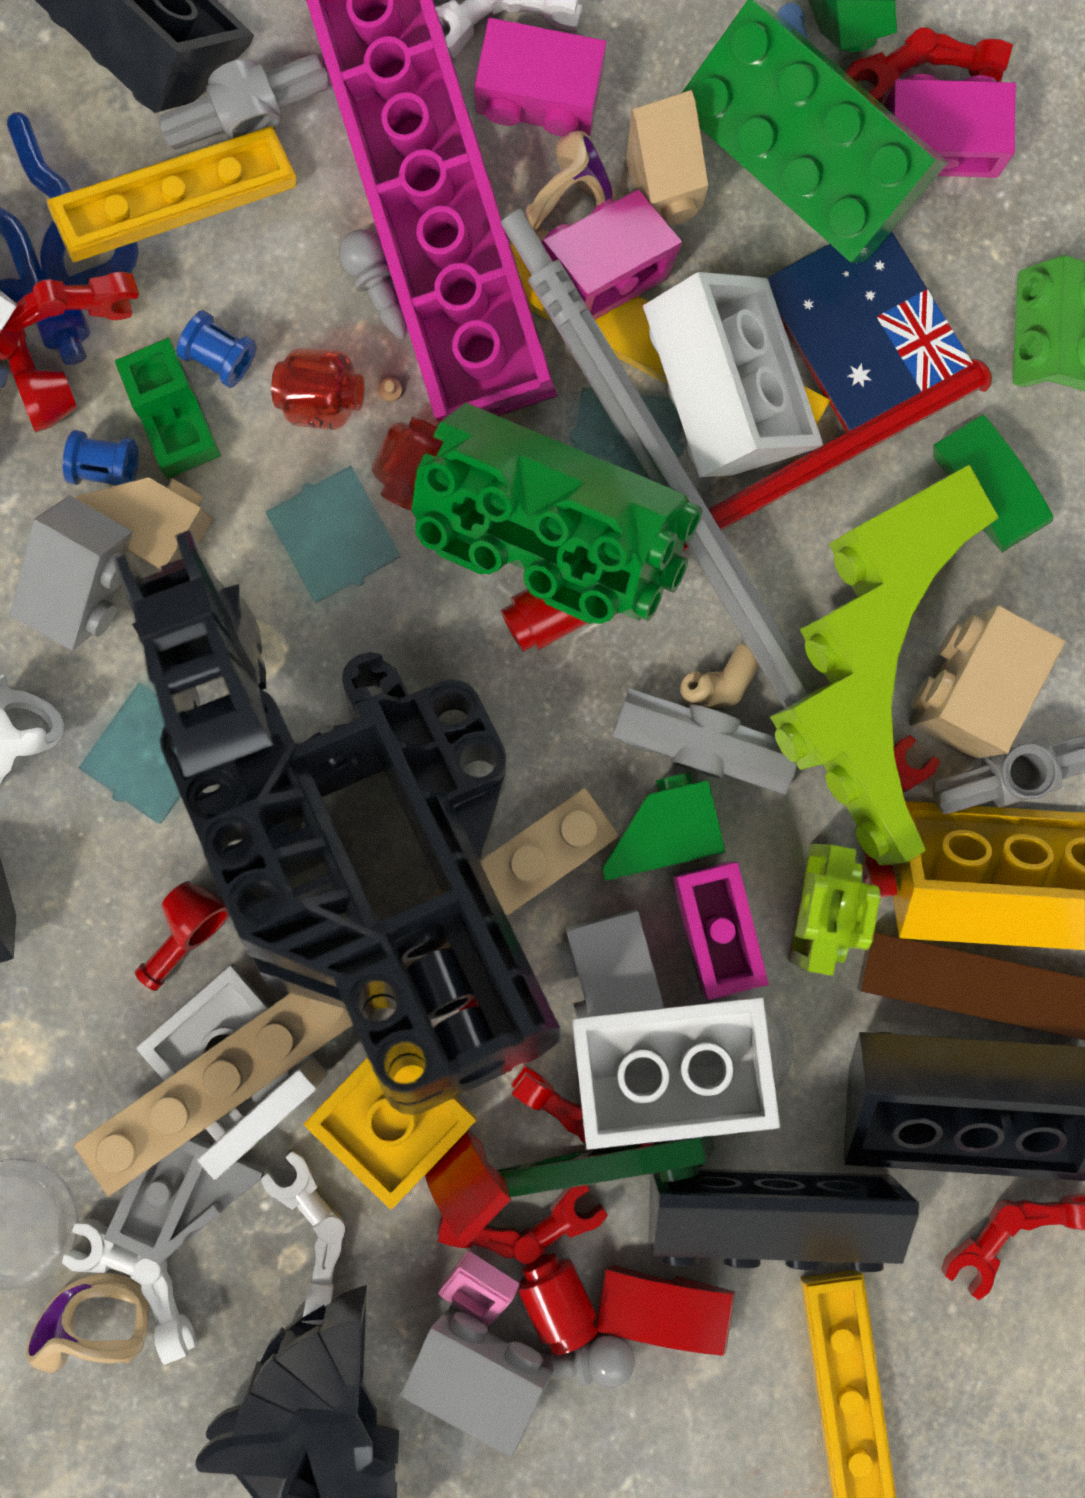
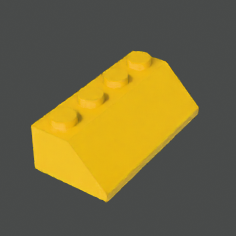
(994, 877)

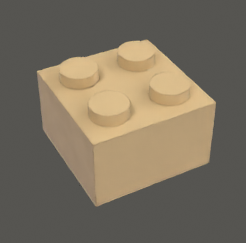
(985, 682)

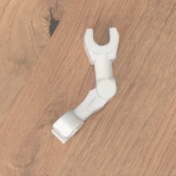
(461, 18)
(325, 1222)
(173, 1331)

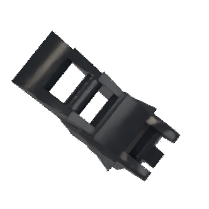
(189, 637)
(308, 1415)

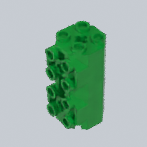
(576, 524)

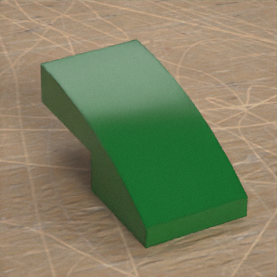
(167, 408)
(1002, 477)

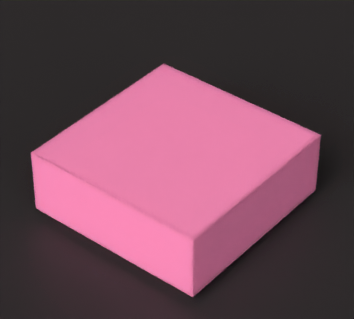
(478, 1288)

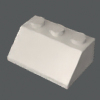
(731, 373)
(675, 1073)

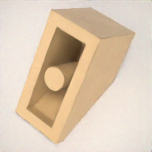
(668, 157)
(153, 516)

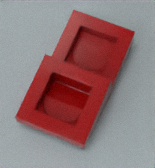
(467, 1188)
(665, 1312)

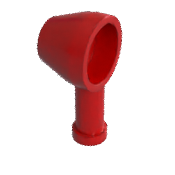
(43, 392)
(193, 918)

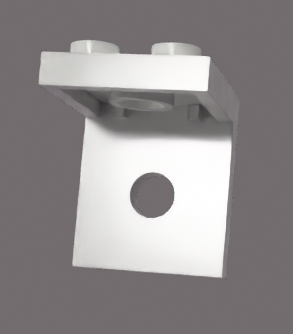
(219, 1010)

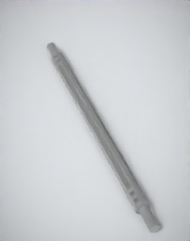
(658, 460)

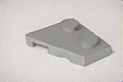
(176, 1201)

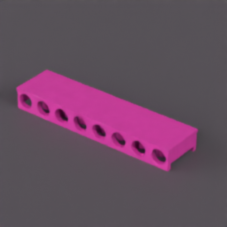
(433, 204)

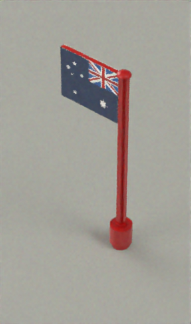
(873, 351)

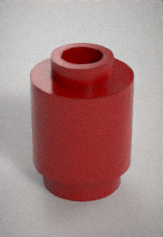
(557, 1304)

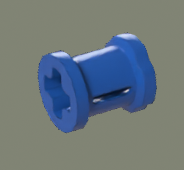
(216, 348)
(99, 460)

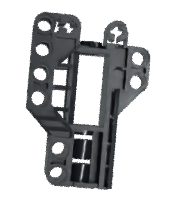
(357, 960)

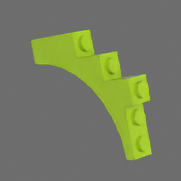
(858, 650)

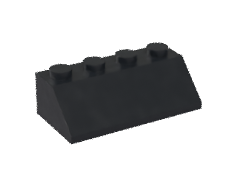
(155, 46)
(966, 1106)
(781, 1217)

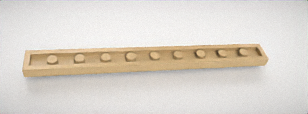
(301, 1025)

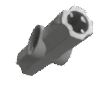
(703, 741)

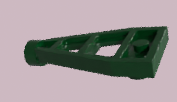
(672, 1158)

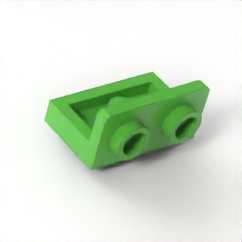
(1050, 324)

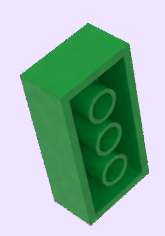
(810, 132)

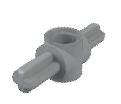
(243, 100)
(993, 778)

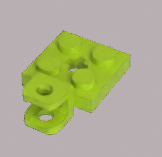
(832, 910)

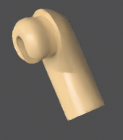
(721, 687)

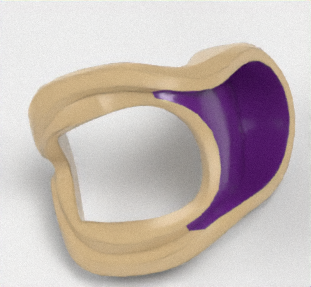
(579, 165)
(54, 1332)

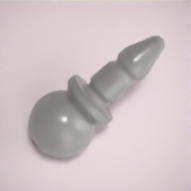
(365, 259)
(605, 1361)

